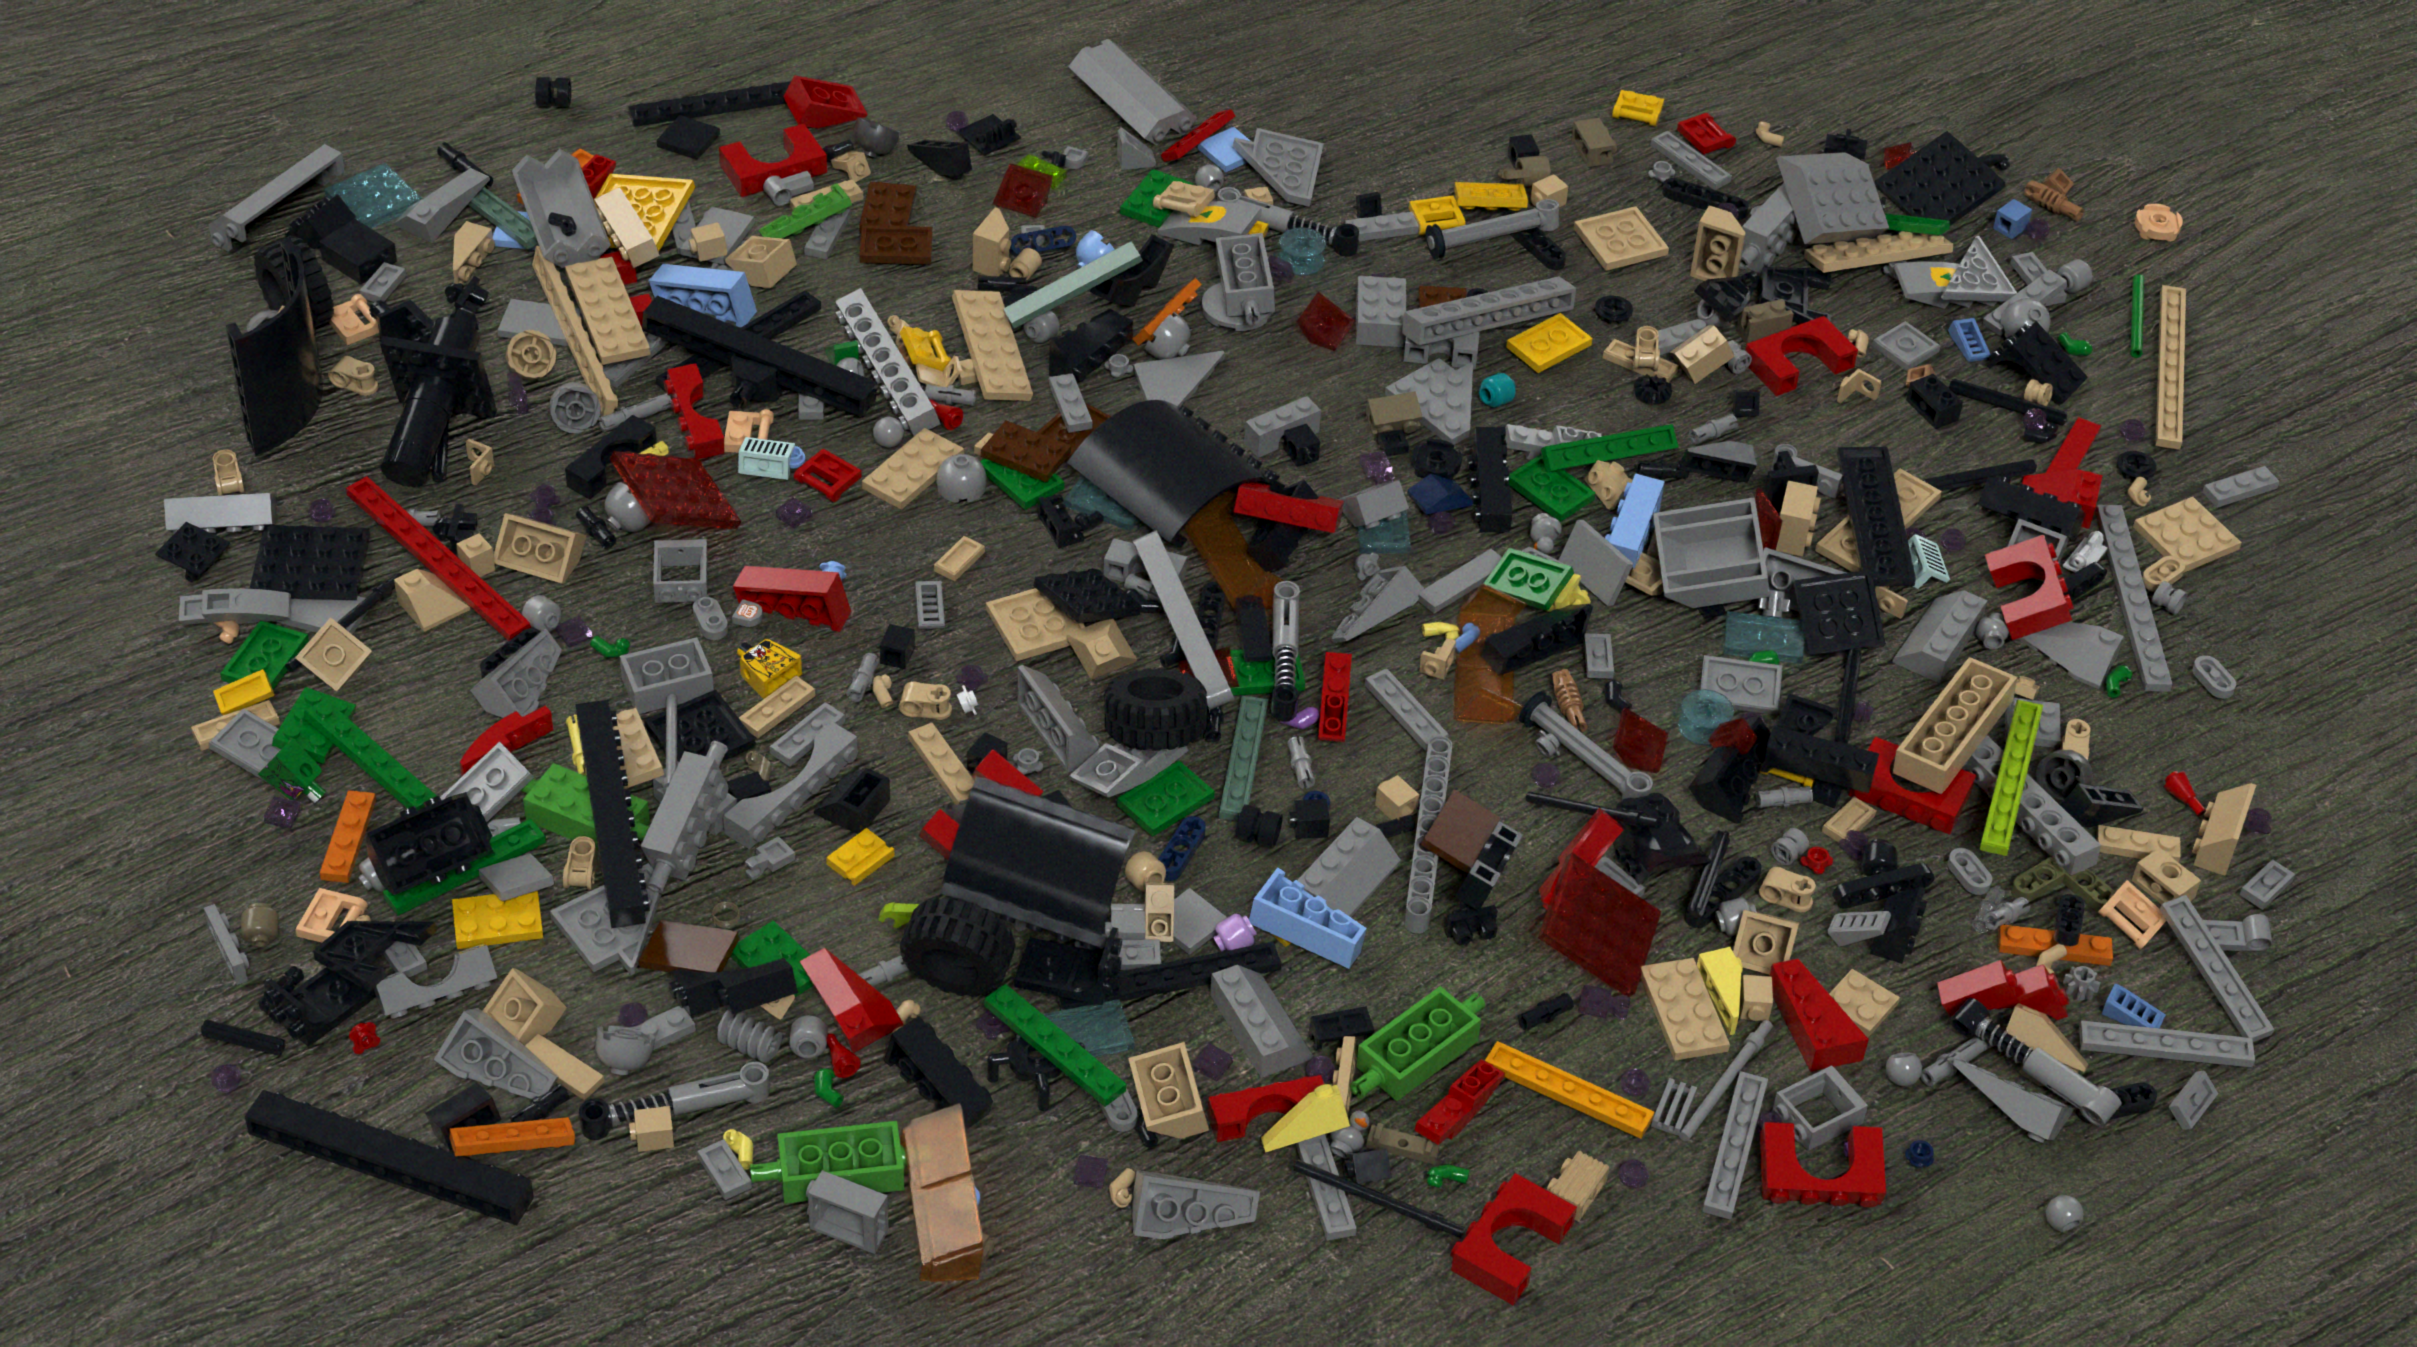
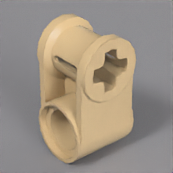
(1646, 348)
(354, 376)
(227, 473)
(924, 699)
(2076, 737)
(581, 864)
(1786, 888)

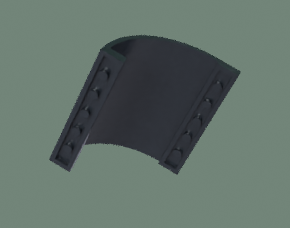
(279, 365)
(1165, 464)
(1036, 862)

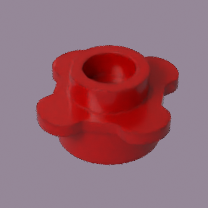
(1817, 860)
(359, 1032)

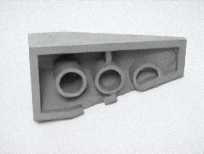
(438, 209)
(1382, 597)
(2080, 648)
(519, 679)
(492, 1055)
(2031, 1110)
(1180, 1205)

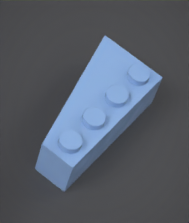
(706, 291)
(1635, 516)
(1306, 920)

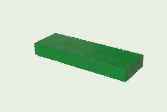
(1917, 224)

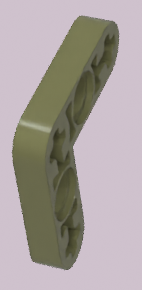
(2094, 894)

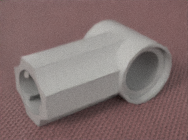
(784, 189)

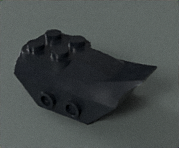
(429, 843)
(1652, 849)

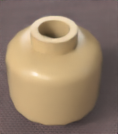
(1144, 868)

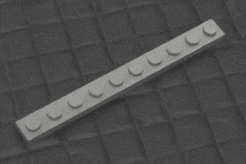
(2133, 599)

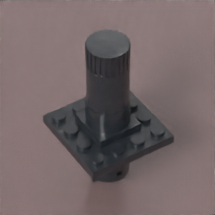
(431, 384)

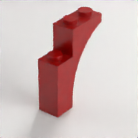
(1588, 844)
(2001, 988)

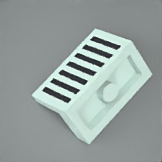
(765, 458)
(1926, 560)

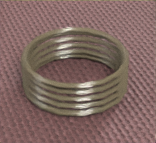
(725, 924)

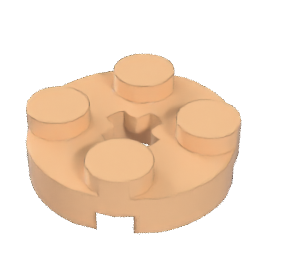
(2167, 227)

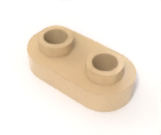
(2166, 569)

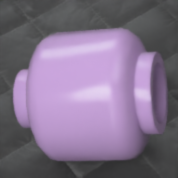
(1234, 933)

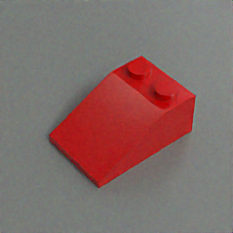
(822, 102)
(2070, 485)

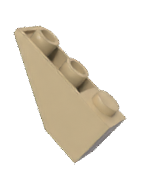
(471, 246)
(2040, 1031)

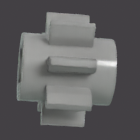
(1774, 604)
(2081, 983)

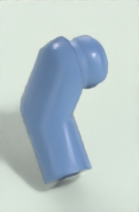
(1469, 635)

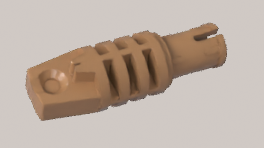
(2052, 200)
(1569, 698)

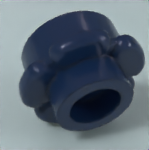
(1920, 1154)

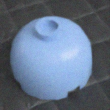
(1091, 248)

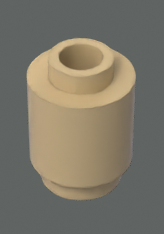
(1025, 263)

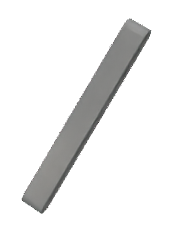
(1183, 619)
(1425, 861)

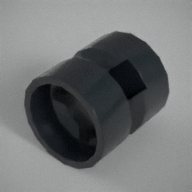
(545, 92)
(1259, 826)

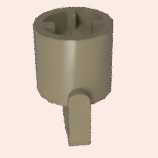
(1528, 170)

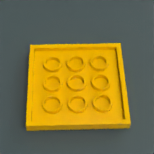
(654, 199)

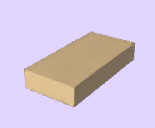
(959, 558)
(1851, 817)

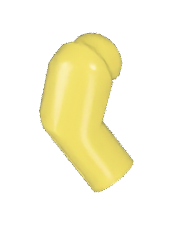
(1440, 628)
(740, 1145)

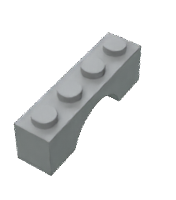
(469, 969)

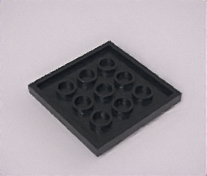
(1940, 181)
(311, 561)

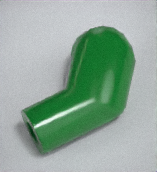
(2075, 347)
(1448, 1172)

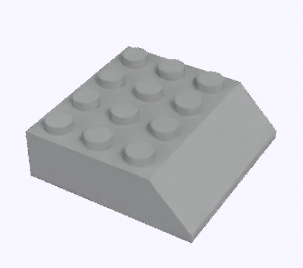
(1832, 197)
(1712, 553)

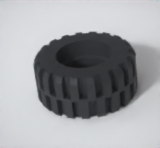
(274, 284)
(1155, 709)
(957, 946)

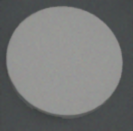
(1215, 311)

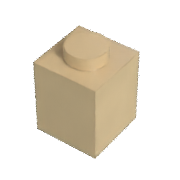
(1549, 188)
(708, 242)
(476, 554)
(1396, 798)
(1756, 997)
(652, 1129)

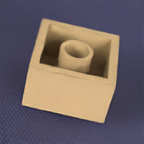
(1797, 518)

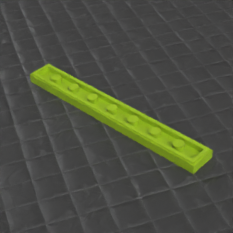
(2011, 778)

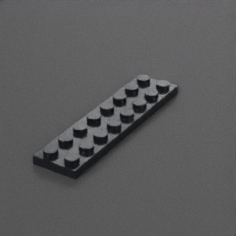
(1876, 515)

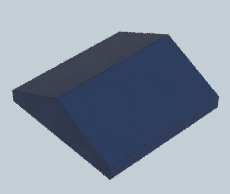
(1438, 494)

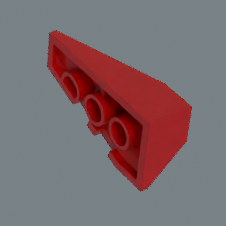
(854, 1004)

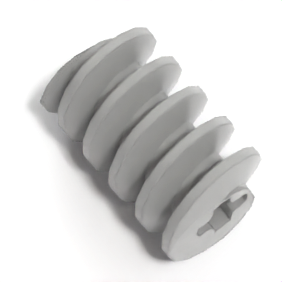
(748, 1038)

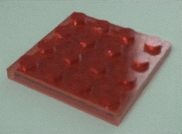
(675, 490)
(1600, 925)

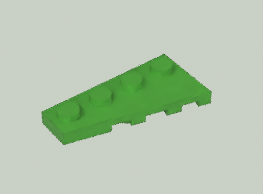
(805, 215)

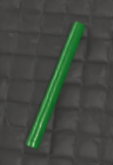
(2137, 316)

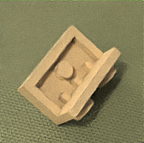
(1608, 482)

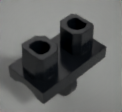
(1846, 144)
(462, 297)
(454, 528)
(1469, 920)

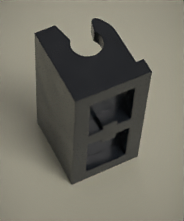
(1058, 522)
(1338, 1024)

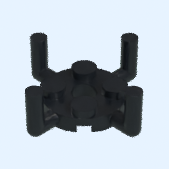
(1025, 1068)

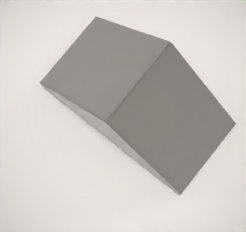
(1132, 152)

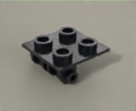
(990, 133)
(192, 550)

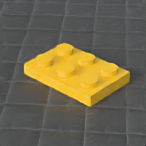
(1490, 195)
(1549, 342)
(494, 921)

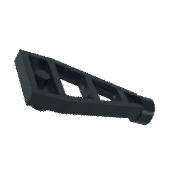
(1728, 294)

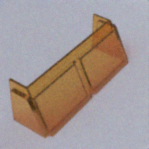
(1227, 552)
(1478, 689)
(943, 1196)

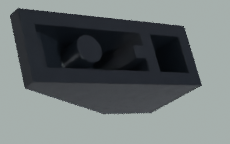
(944, 156)
(1722, 459)
(1252, 628)
(2099, 804)

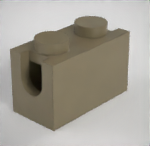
(1593, 142)
(1763, 320)
(1394, 413)

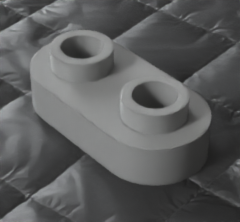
(710, 618)
(2214, 677)
(1972, 873)
(1121, 1109)

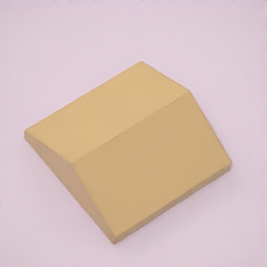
(1646, 575)
(334, 655)

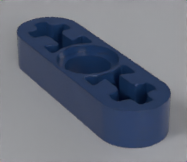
(1059, 244)
(1181, 838)

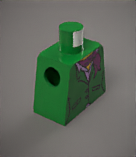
(293, 772)

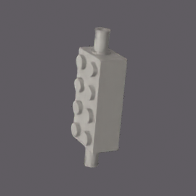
(1768, 231)
(1245, 276)
(685, 816)

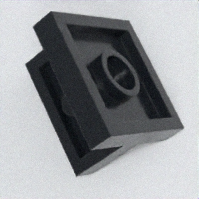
(1785, 471)

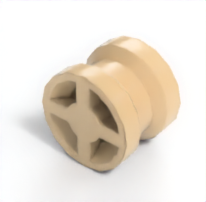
(2038, 392)

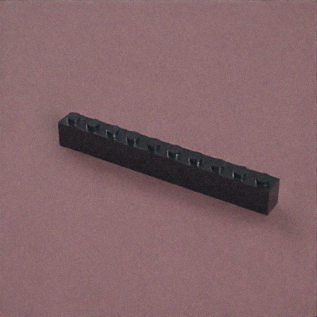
(795, 368)
(610, 814)
(390, 1157)

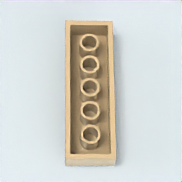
(1955, 725)

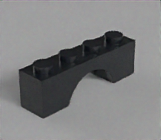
(588, 472)
(1488, 866)

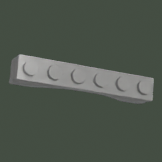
(755, 817)

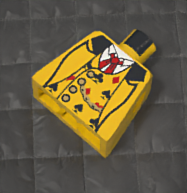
(768, 666)

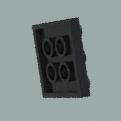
(1087, 595)
(1839, 613)
(700, 723)

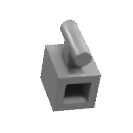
(1129, 920)

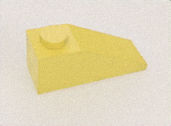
(1722, 978)
(1313, 1116)

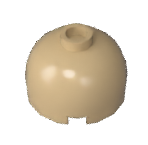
(530, 355)

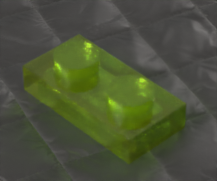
(1040, 165)

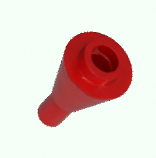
(949, 416)
(2180, 787)
(843, 1060)

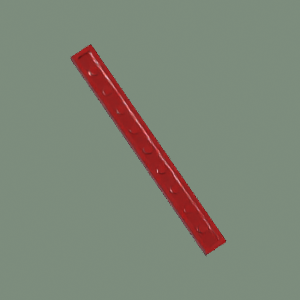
(437, 558)

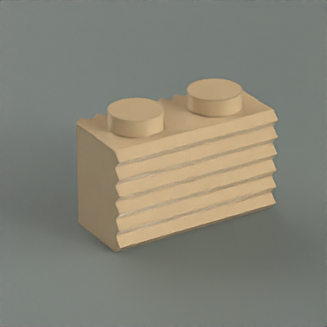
(1580, 1182)

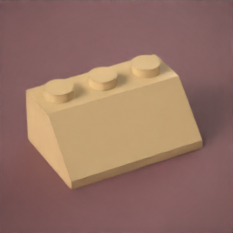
(1717, 245)
(538, 548)
(2222, 828)
(1169, 1092)

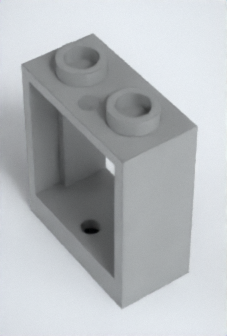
(667, 554)
(1840, 1095)
(862, 1232)

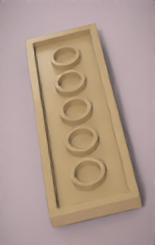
(1876, 251)
(607, 310)
(992, 345)
(1914, 499)

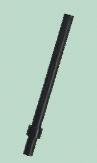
(380, 593)
(1633, 818)
(1433, 1220)

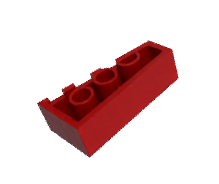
(796, 593)
(1815, 1019)

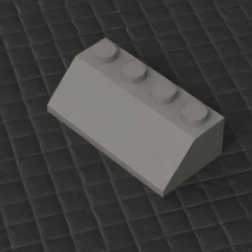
(221, 512)
(1785, 569)
(1941, 635)
(1054, 719)
(1351, 867)
(1258, 1020)

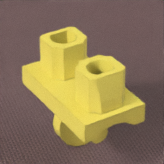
(1571, 595)

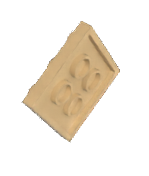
(1621, 238)
(2187, 533)
(1031, 623)

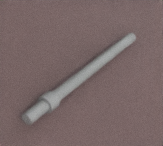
(671, 739)
(1751, 1045)

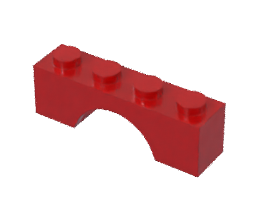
(702, 433)
(1233, 1111)

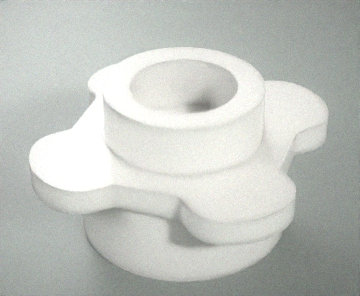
(967, 700)

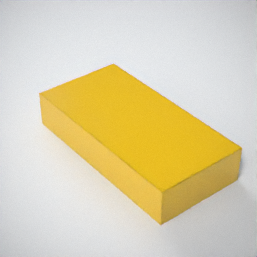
(244, 692)

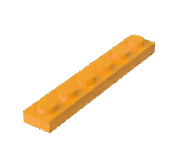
(1571, 1090)

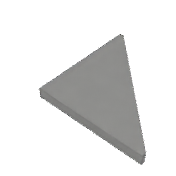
(1979, 277)
(1175, 378)

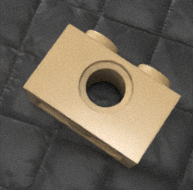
(2165, 877)

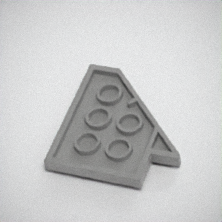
(1284, 162)
(1442, 397)
(588, 928)

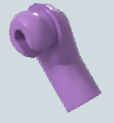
(1304, 718)

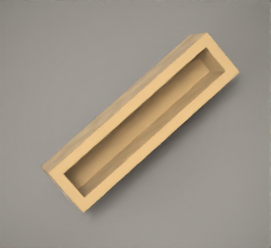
(626, 228)

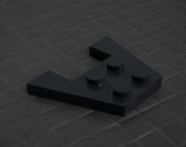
(1792, 287)
(359, 943)

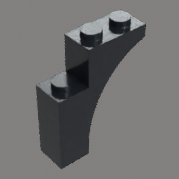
(1127, 285)
(733, 989)

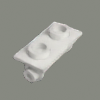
(2087, 552)

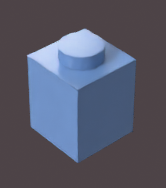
(2012, 218)

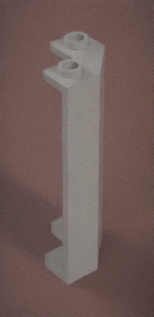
(1131, 91)
(314, 167)
(561, 189)

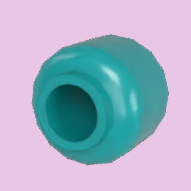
(1497, 390)

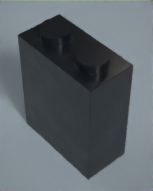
(357, 251)

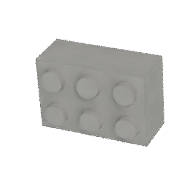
(1380, 311)
(666, 670)

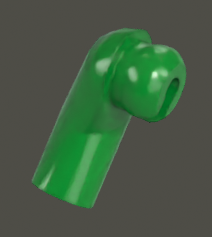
(610, 650)
(1766, 656)
(2118, 674)
(823, 1087)

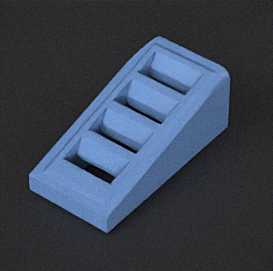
(1973, 332)
(2121, 999)

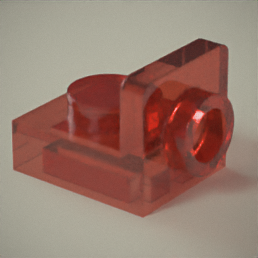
(1897, 154)
(1734, 732)

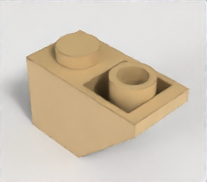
(1159, 911)

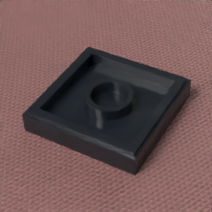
(688, 137)

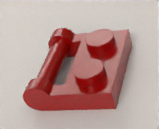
(1705, 133)
(830, 468)

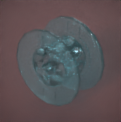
(1303, 250)
(1702, 714)

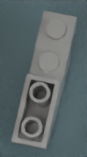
(1533, 440)
(236, 605)

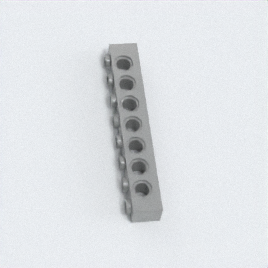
(1488, 310)
(887, 363)
(2038, 813)

